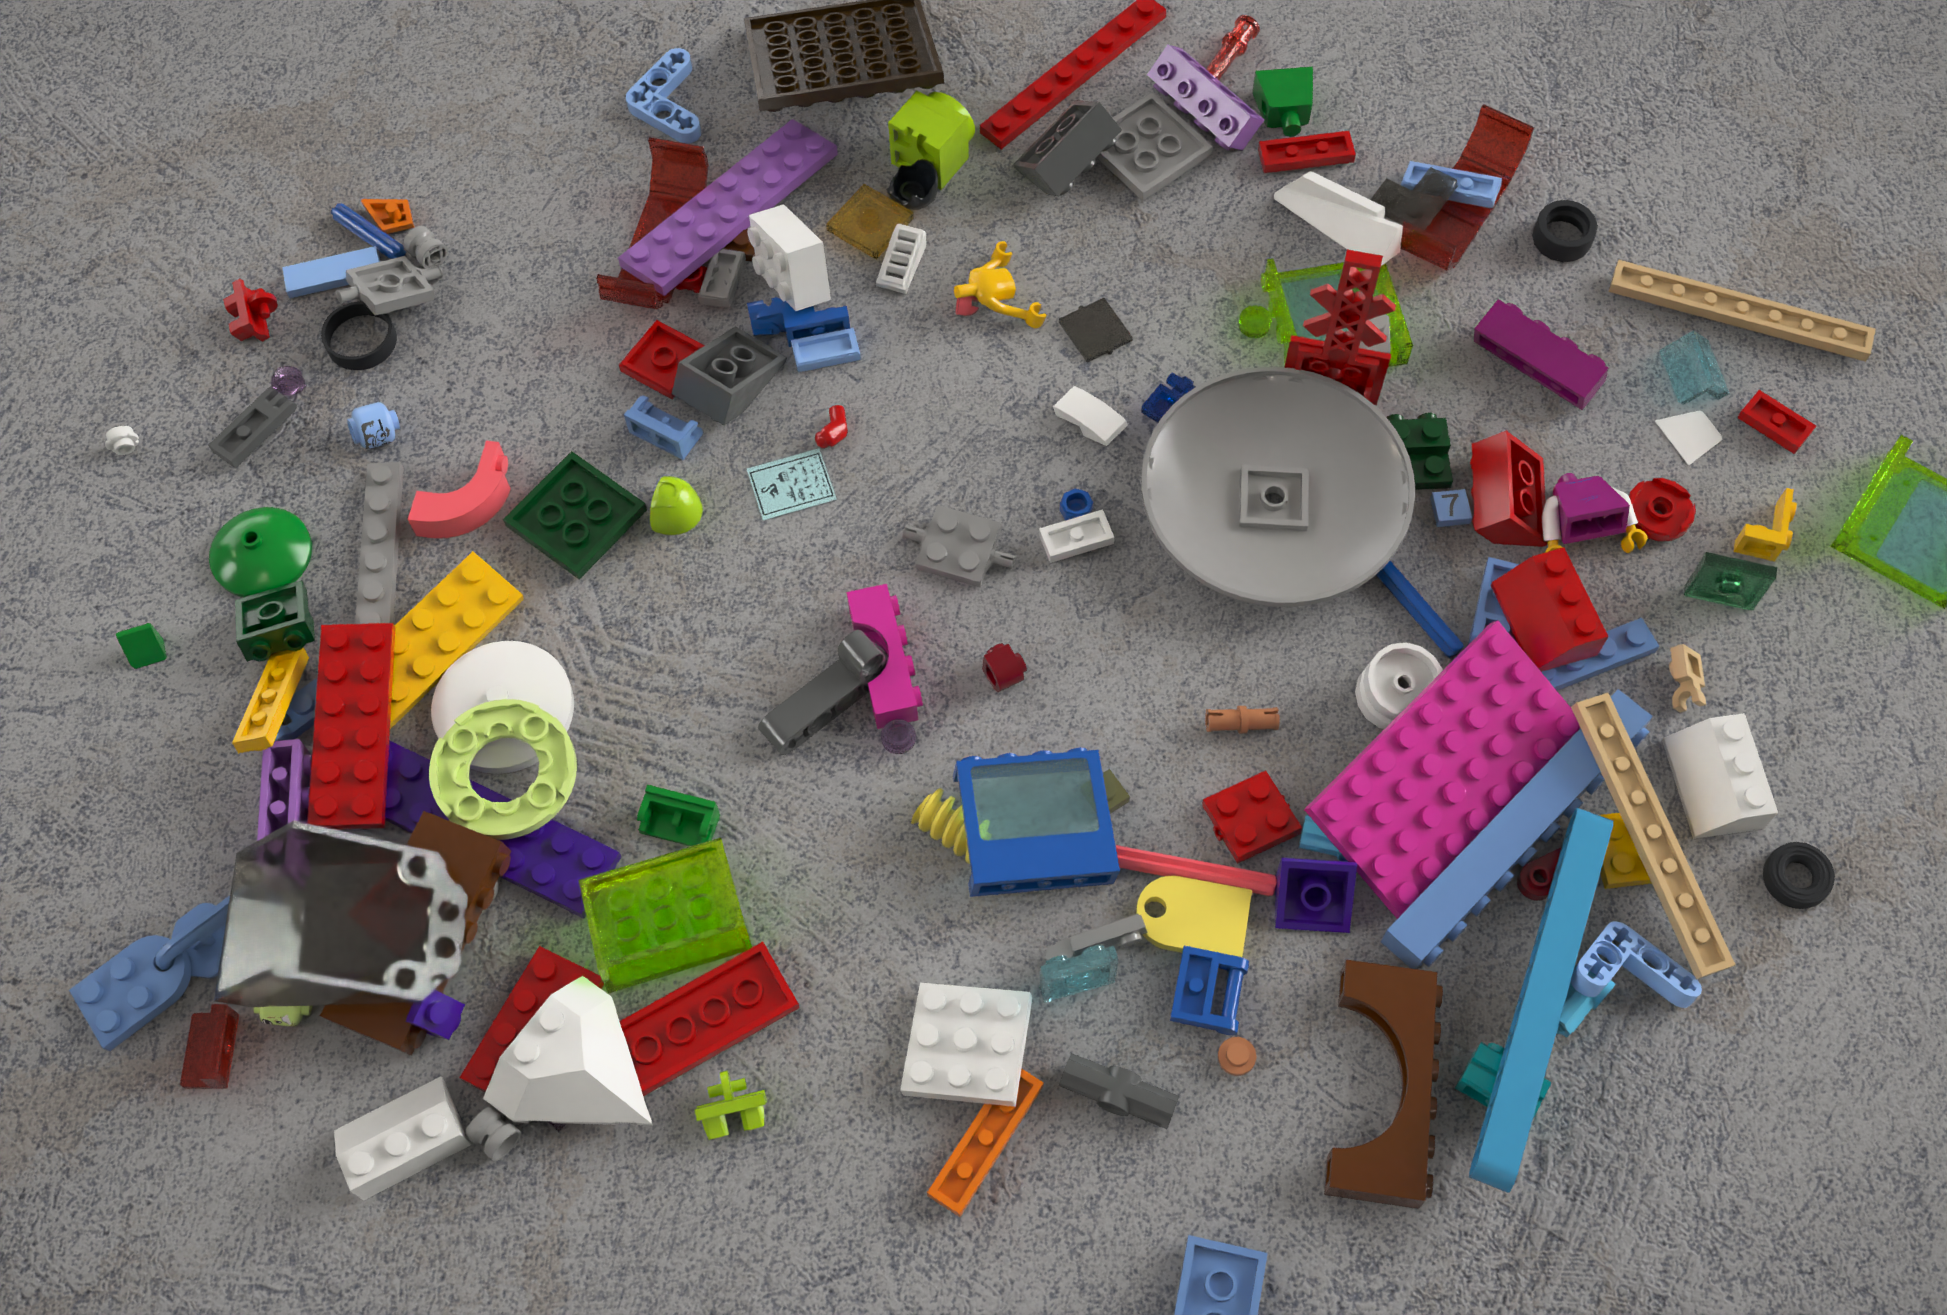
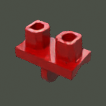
(253, 310)

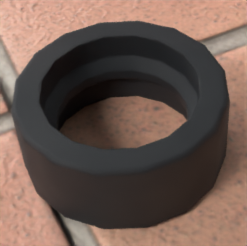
(1567, 212)

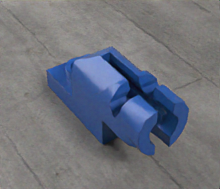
(796, 324)

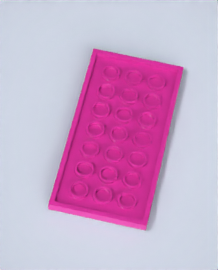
(1444, 768)

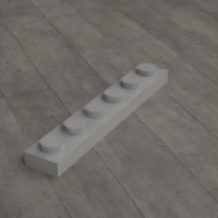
(379, 543)

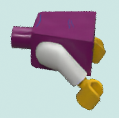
(1587, 511)

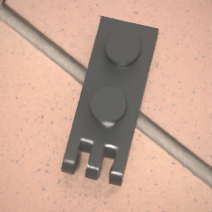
(252, 427)

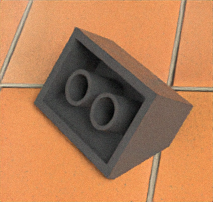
(1068, 147)

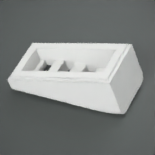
(907, 240)

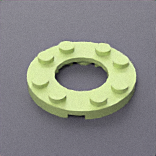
(487, 723)

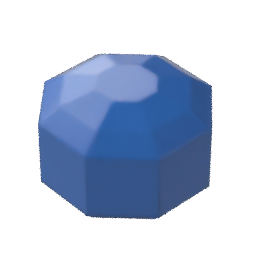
(1075, 504)

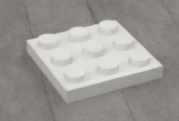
(967, 1044)

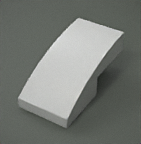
(1091, 414)

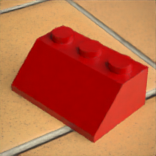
(1508, 491)
(1550, 610)

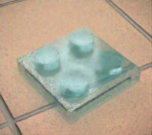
(1078, 974)

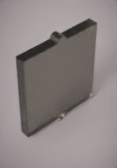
(1095, 329)

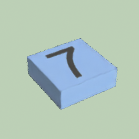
(1451, 508)

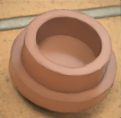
(1237, 1056)

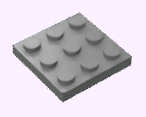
(1153, 147)

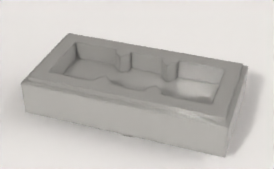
(722, 278)

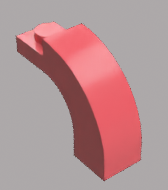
(468, 507)

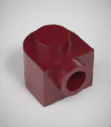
(1003, 667)

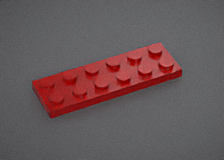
(352, 726)
(706, 1017)

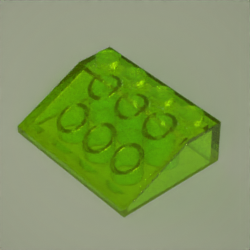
(664, 915)

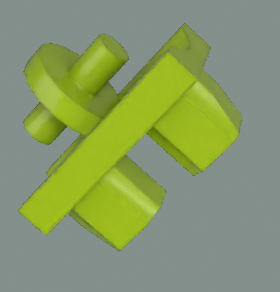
(714, 1113)

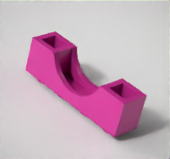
(892, 691)

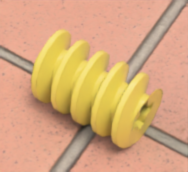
(943, 822)

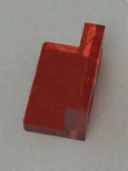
(210, 1048)

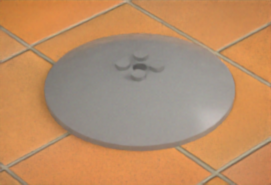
(1290, 435)

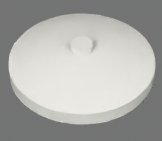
(499, 673)

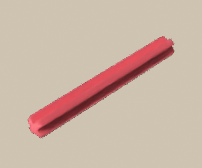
(1170, 865)

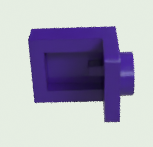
(436, 1014)

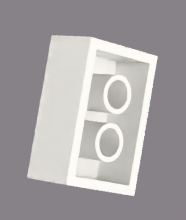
(789, 257)

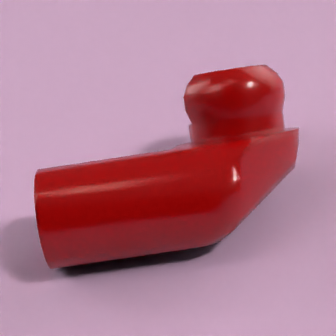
(835, 430)

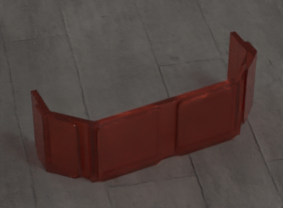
(1492, 150)
(676, 177)

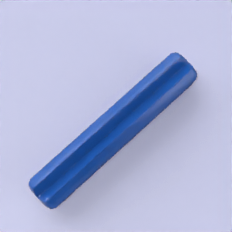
(367, 231)

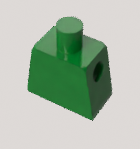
(1284, 97)

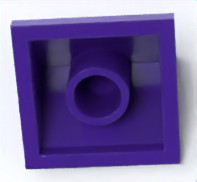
(1314, 895)

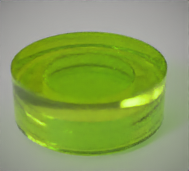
(1255, 321)

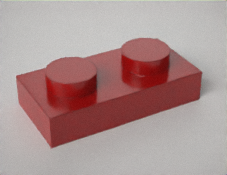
(1776, 421)

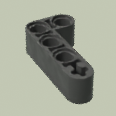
(825, 695)

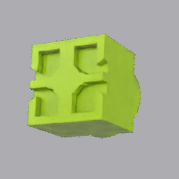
(933, 130)

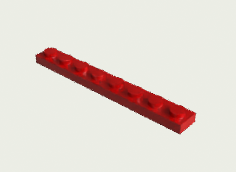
(1071, 72)

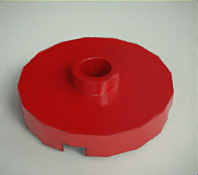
(1670, 500)

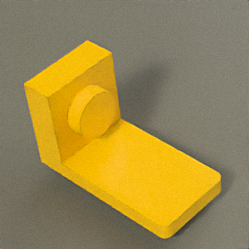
(1768, 543)

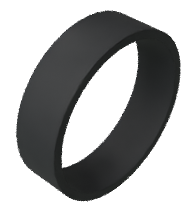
(364, 361)

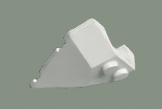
(570, 1064)

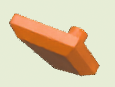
(390, 214)

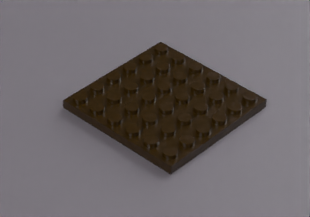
(841, 53)

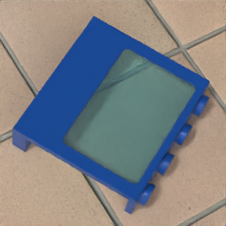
(1036, 822)

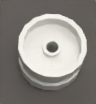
(1394, 681)

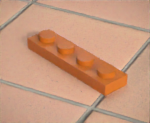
(981, 1148)

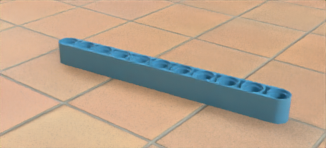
(1541, 1002)

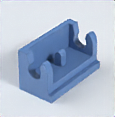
(662, 428)

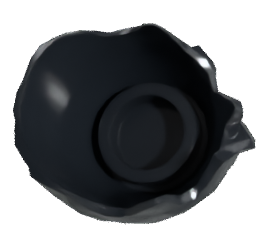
(914, 185)

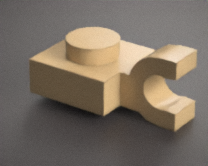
(1688, 671)

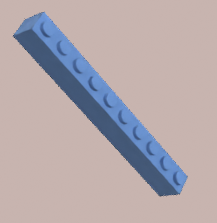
(1504, 844)

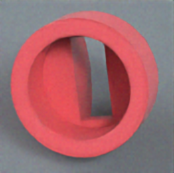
(964, 306)

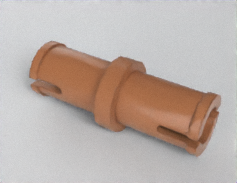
(1242, 719)

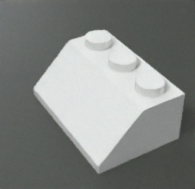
(1720, 777)
(399, 1139)

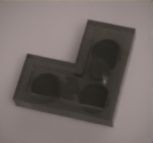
(1416, 205)

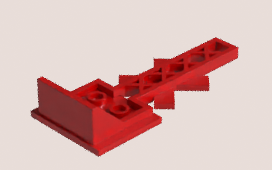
(1340, 352)

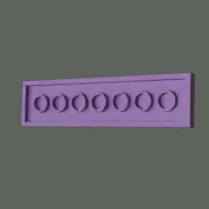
(724, 206)

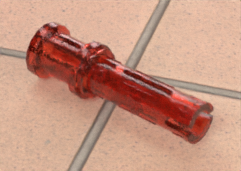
(1233, 45)

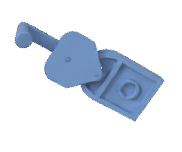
(134, 988)

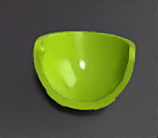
(674, 507)

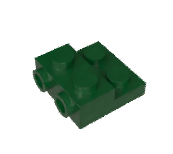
(1427, 447)
(273, 621)

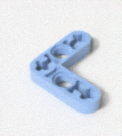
(657, 100)
(1666, 979)

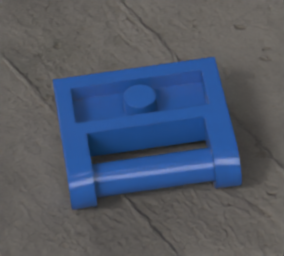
(1196, 989)

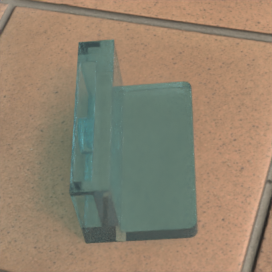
(1693, 368)

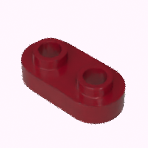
(1543, 866)

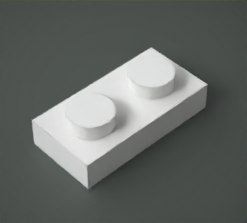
(1076, 536)

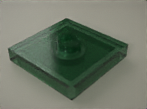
(1730, 581)

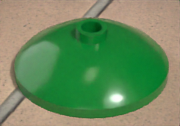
(271, 561)

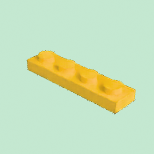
(270, 701)

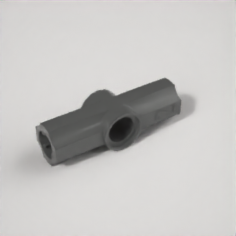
(1118, 1091)

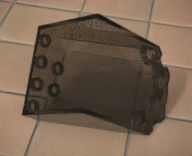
(338, 921)

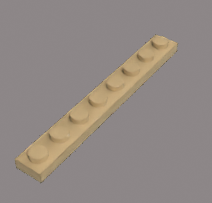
(1742, 310)
(1653, 836)

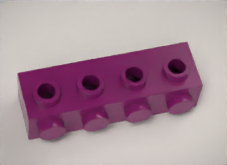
(1541, 354)

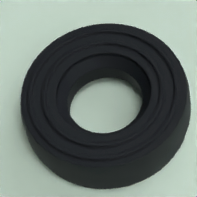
(1809, 856)

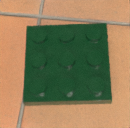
(575, 515)

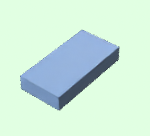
(825, 350)

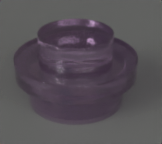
(288, 380)
(898, 736)

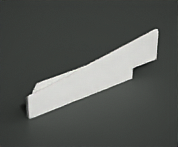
(1342, 215)

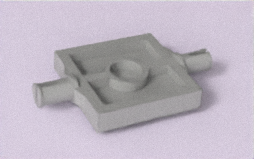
(390, 285)
(958, 546)

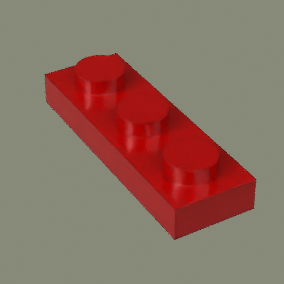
(1306, 151)

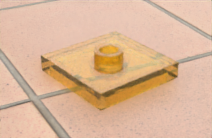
(868, 220)

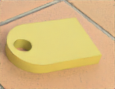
(1196, 915)

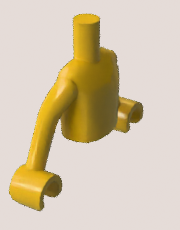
(995, 285)

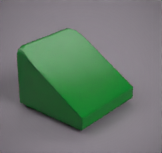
(142, 645)

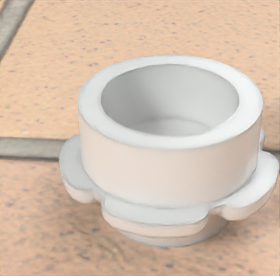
(121, 440)

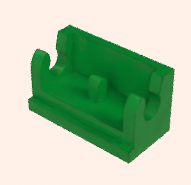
(677, 816)

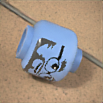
(373, 425)

